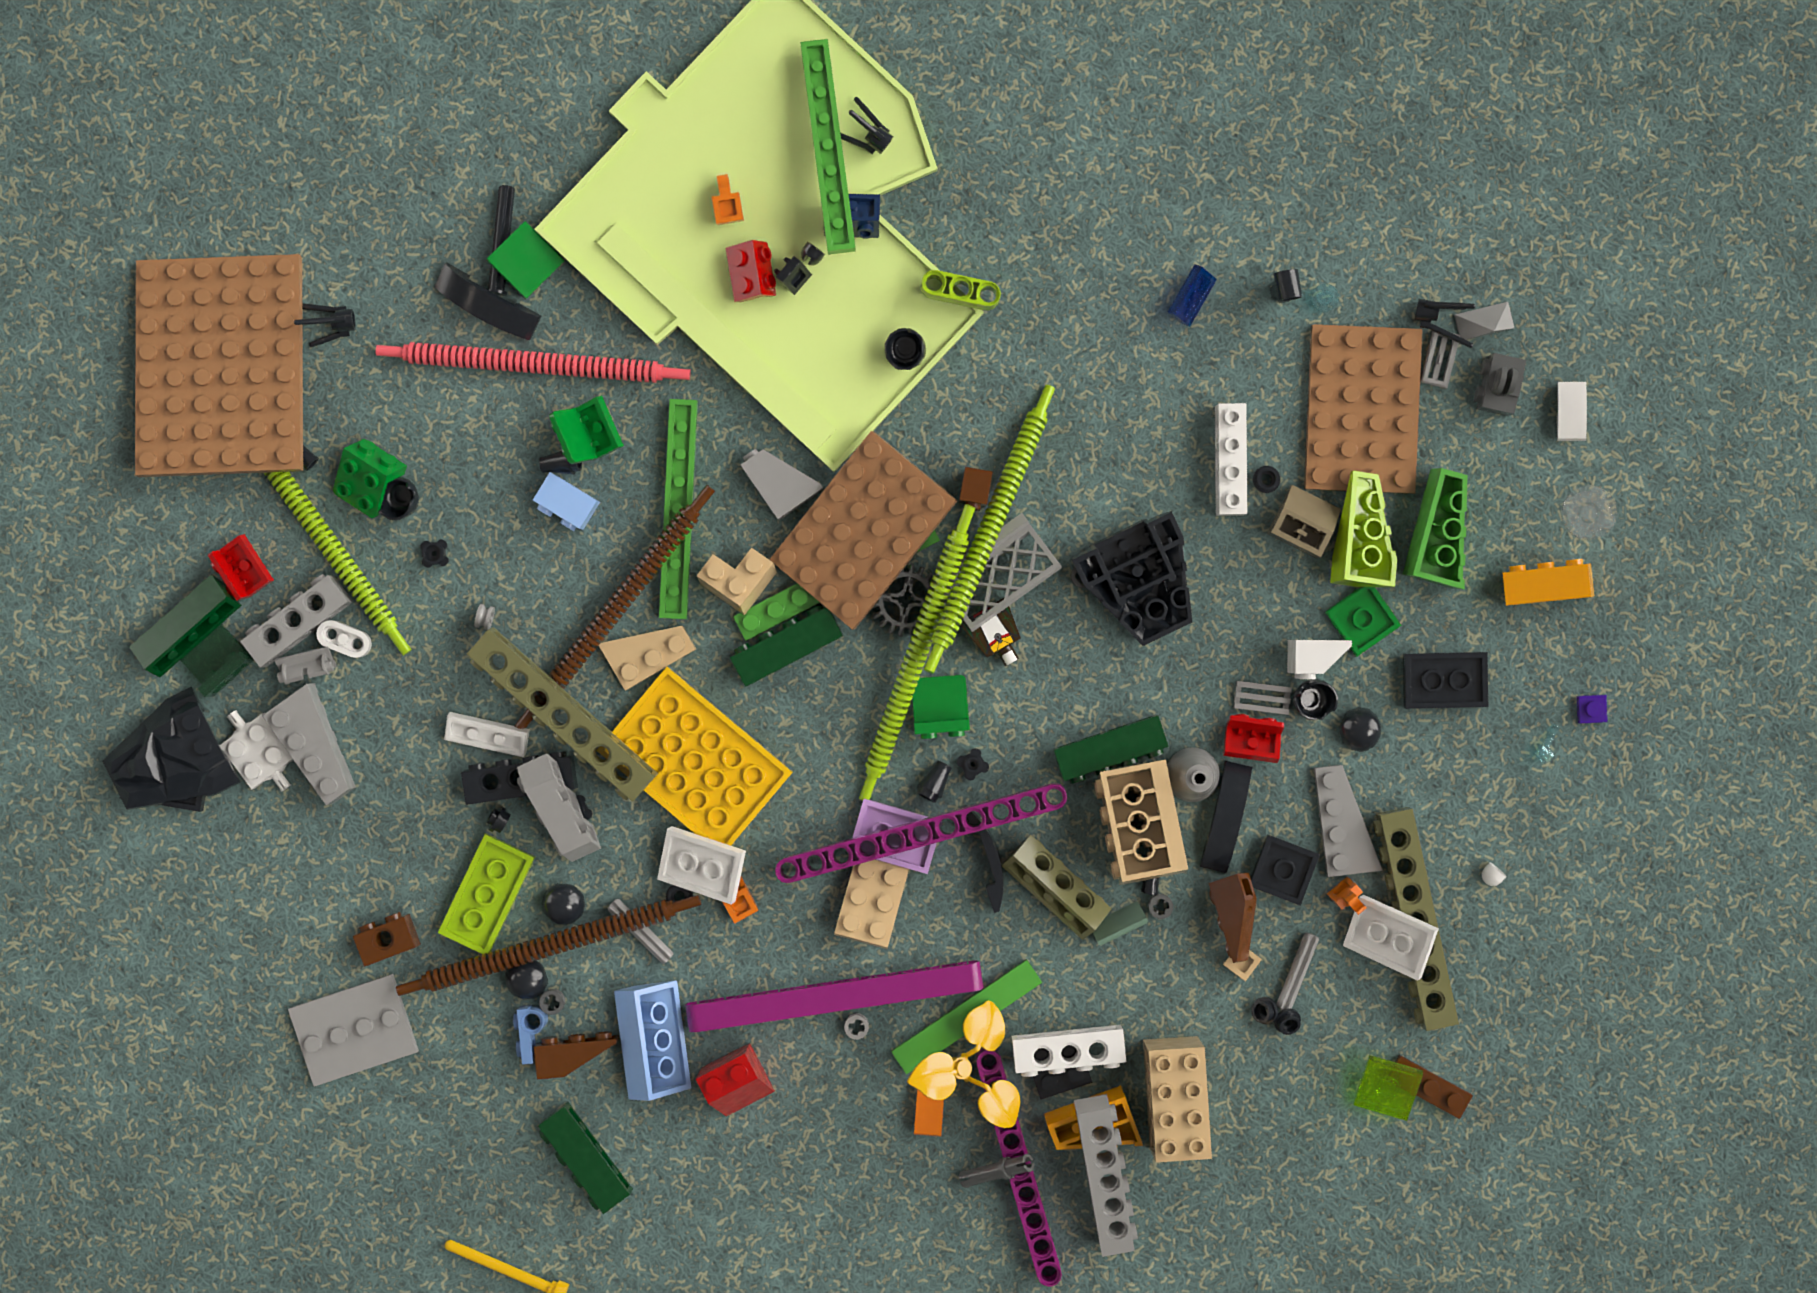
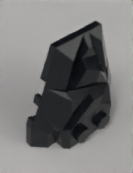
(1140, 577)
(170, 757)

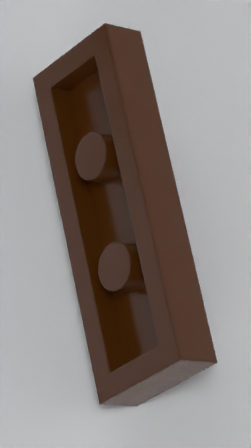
(1439, 1091)

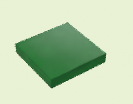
(525, 260)
(1363, 619)

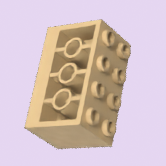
(1157, 812)
(1177, 1099)

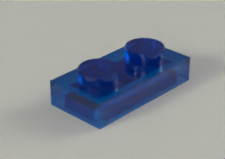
(1192, 295)

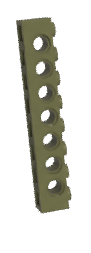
(557, 698)
(1443, 1012)

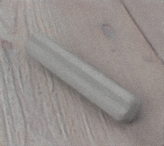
(644, 935)
(1297, 971)

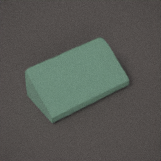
(1120, 923)

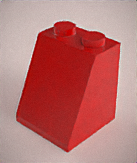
(734, 1081)

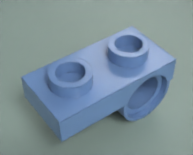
(527, 1032)

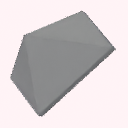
(1484, 321)

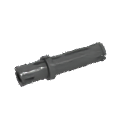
(1005, 1169)

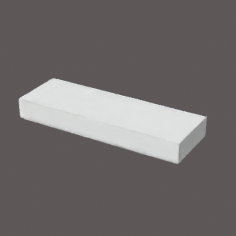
(486, 734)

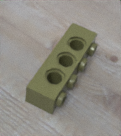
(1043, 885)

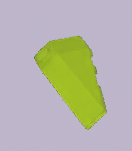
(1363, 542)

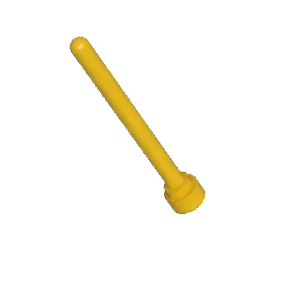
(506, 1269)

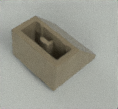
(1304, 522)

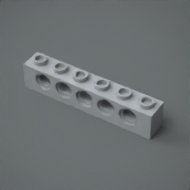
(1092, 1113)

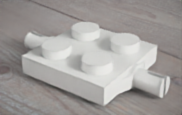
(256, 752)

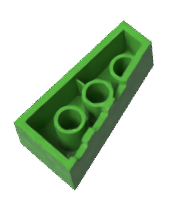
(1439, 533)

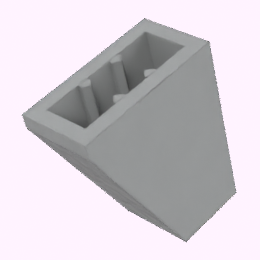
(779, 483)

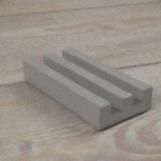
(1428, 360)
(1286, 700)

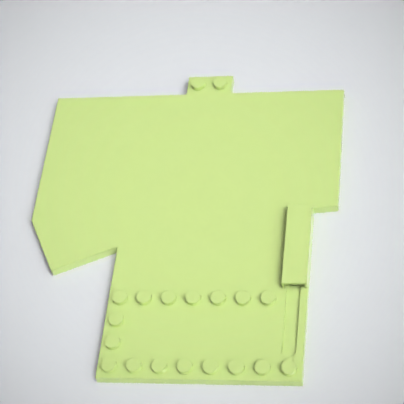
(653, 247)

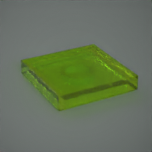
(1388, 1087)

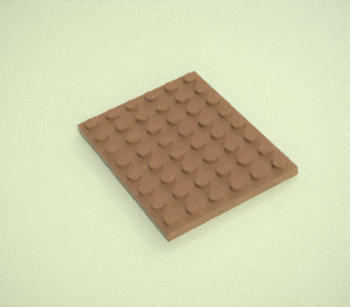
(219, 366)

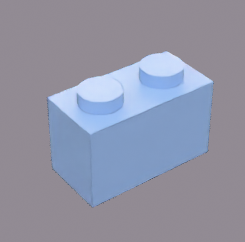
(565, 501)

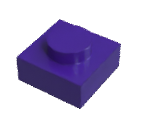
(1592, 709)

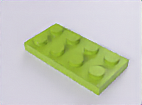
(486, 894)

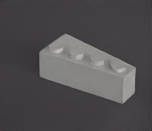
(309, 739)

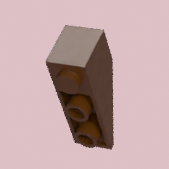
(1236, 911)
(562, 1057)

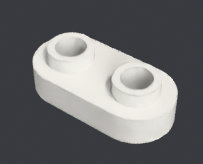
(344, 640)

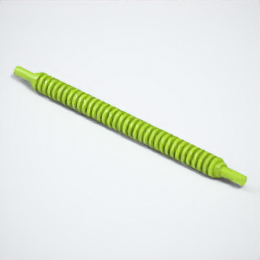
(289, 490)
(989, 528)
(909, 675)

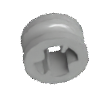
(484, 617)
(861, 1033)

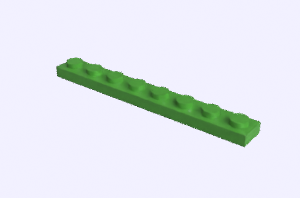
(828, 147)
(678, 493)
(786, 605)

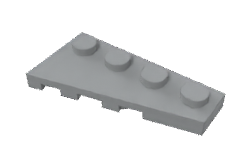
(1343, 830)

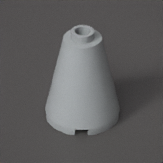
(1184, 767)

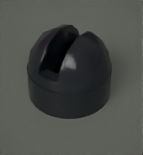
(813, 252)

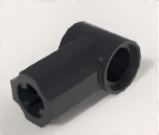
(1286, 286)

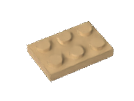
(871, 903)

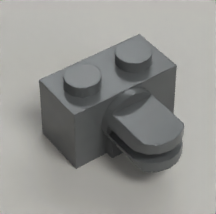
(1500, 384)

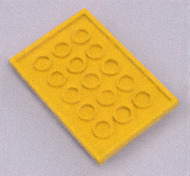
(705, 763)

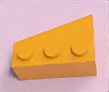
(1548, 582)
(1064, 1124)

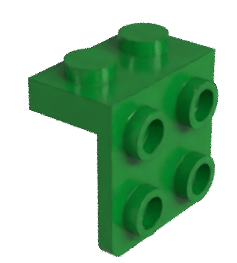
(586, 431)
(365, 475)
(941, 706)

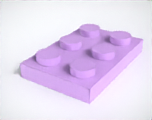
(879, 816)

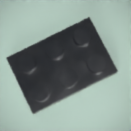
(1445, 680)

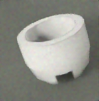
(1492, 875)

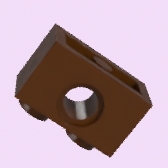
(975, 487)
(373, 949)

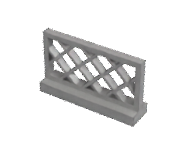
(1010, 535)

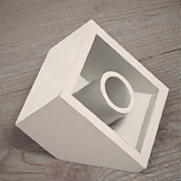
(1314, 656)

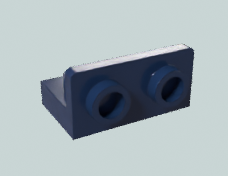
(865, 215)

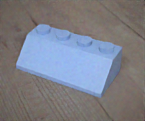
(652, 1040)

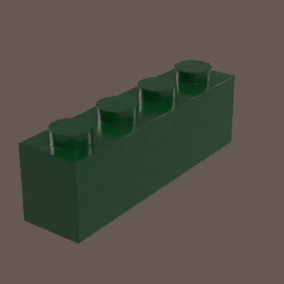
(184, 626)
(786, 646)
(1110, 748)
(585, 1158)

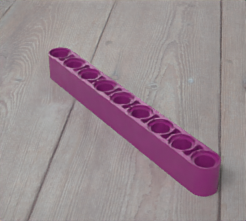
(1029, 1204)

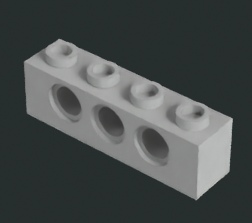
(257, 637)

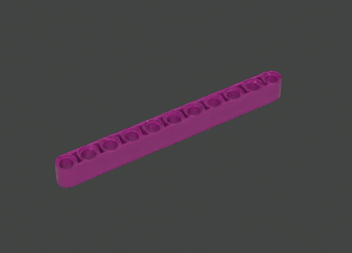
(910, 842)
(835, 997)

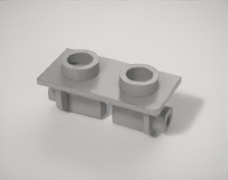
(309, 663)

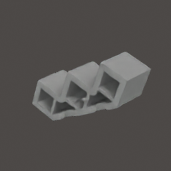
(557, 808)

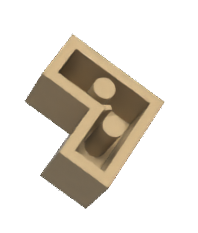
(741, 585)

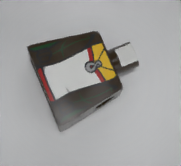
(996, 635)

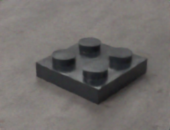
(1284, 869)
(1054, 1084)

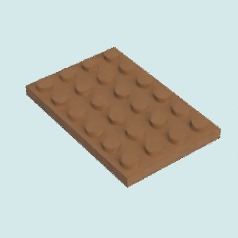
(1363, 406)
(863, 530)

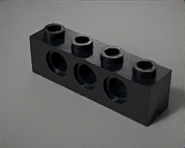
(478, 791)

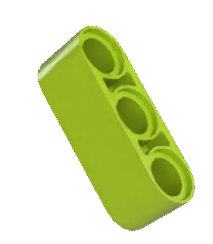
(974, 286)

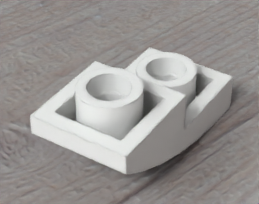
(1571, 411)

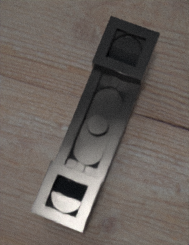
(485, 304)
(1227, 817)
(996, 888)

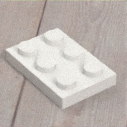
(701, 865)
(1391, 938)

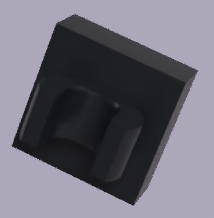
(793, 275)

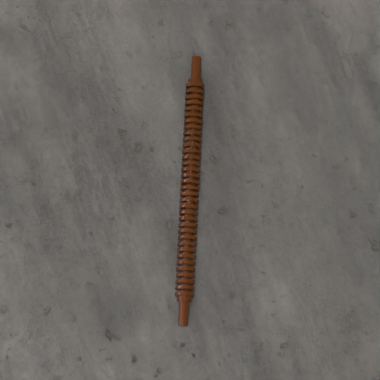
(608, 615)
(548, 945)

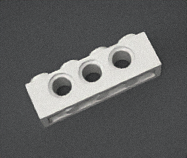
(1231, 459)
(1026, 1045)

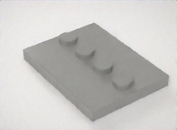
(353, 1030)

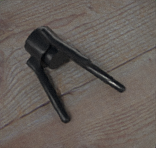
(878, 135)
(1429, 311)
(340, 319)

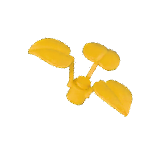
(938, 1072)

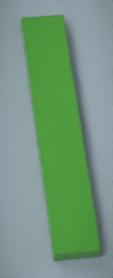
(950, 1026)

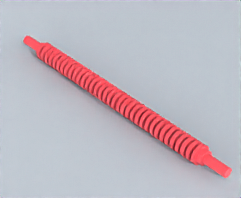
(517, 361)

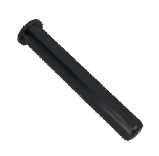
(501, 233)

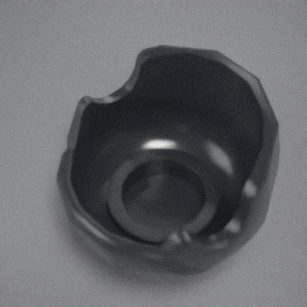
(905, 349)
(399, 499)
(1312, 691)
(1360, 729)
(563, 903)
(526, 980)

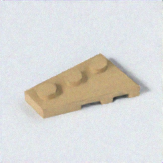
(646, 654)

